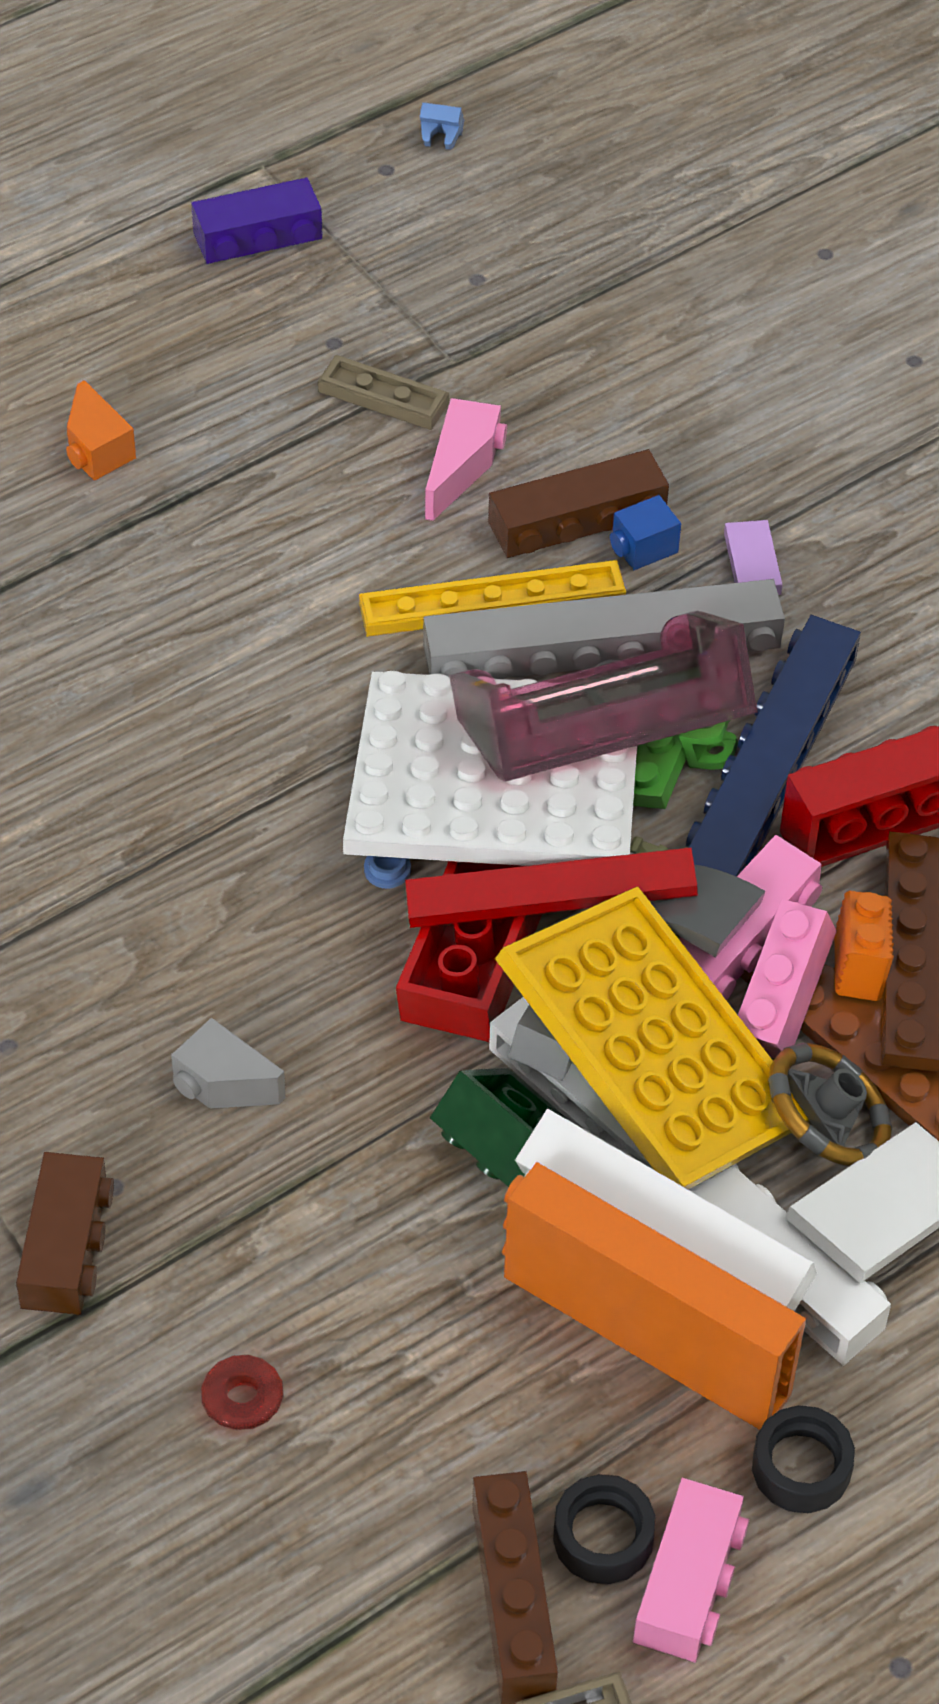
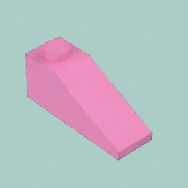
(463, 452)

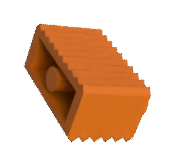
(863, 945)

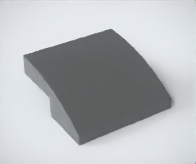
(713, 915)

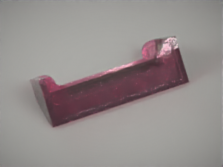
(687, 685)

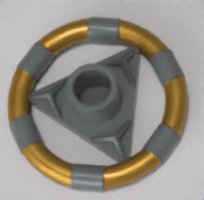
(828, 1103)

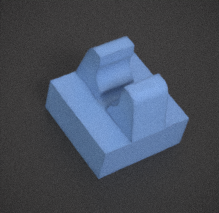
(441, 119)

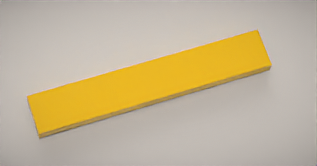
(405, 607)

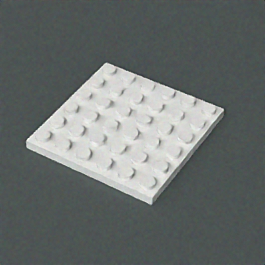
(434, 796)

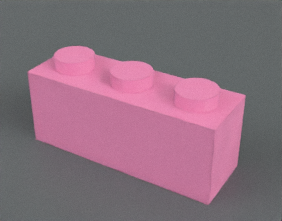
(787, 975)
(691, 1571)

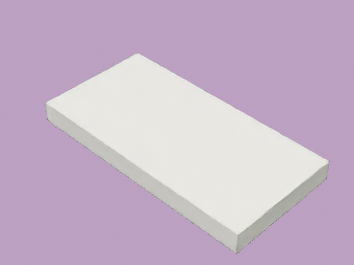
(875, 1204)

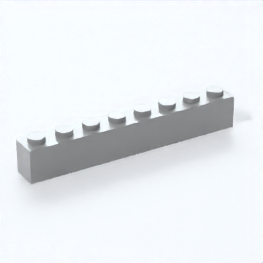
(591, 630)

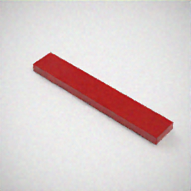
(548, 887)

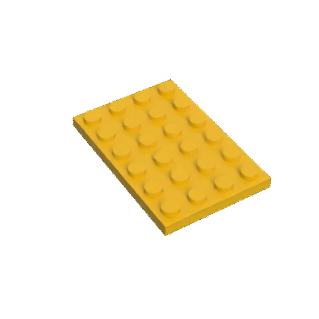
(650, 1036)

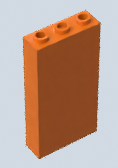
(651, 1295)

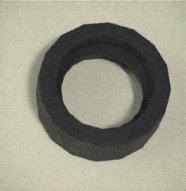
(811, 1423)
(605, 1491)

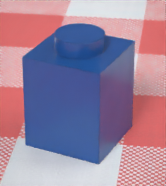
(645, 532)

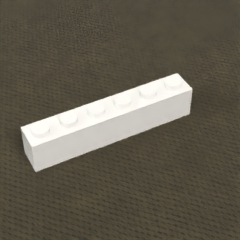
(668, 1208)

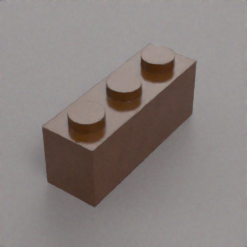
(64, 1233)

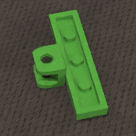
(662, 761)

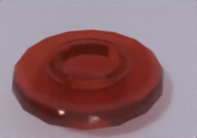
(242, 1371)

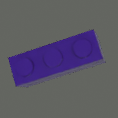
(257, 220)

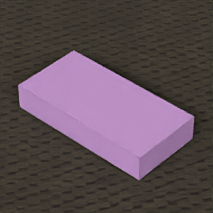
(752, 552)

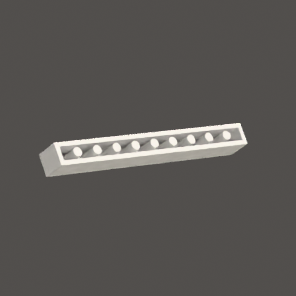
(837, 1308)

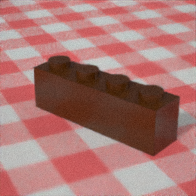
(572, 502)
(514, 1587)

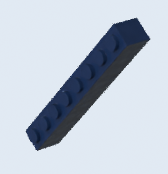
(774, 746)

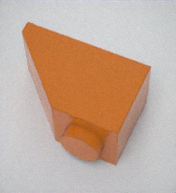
(97, 434)

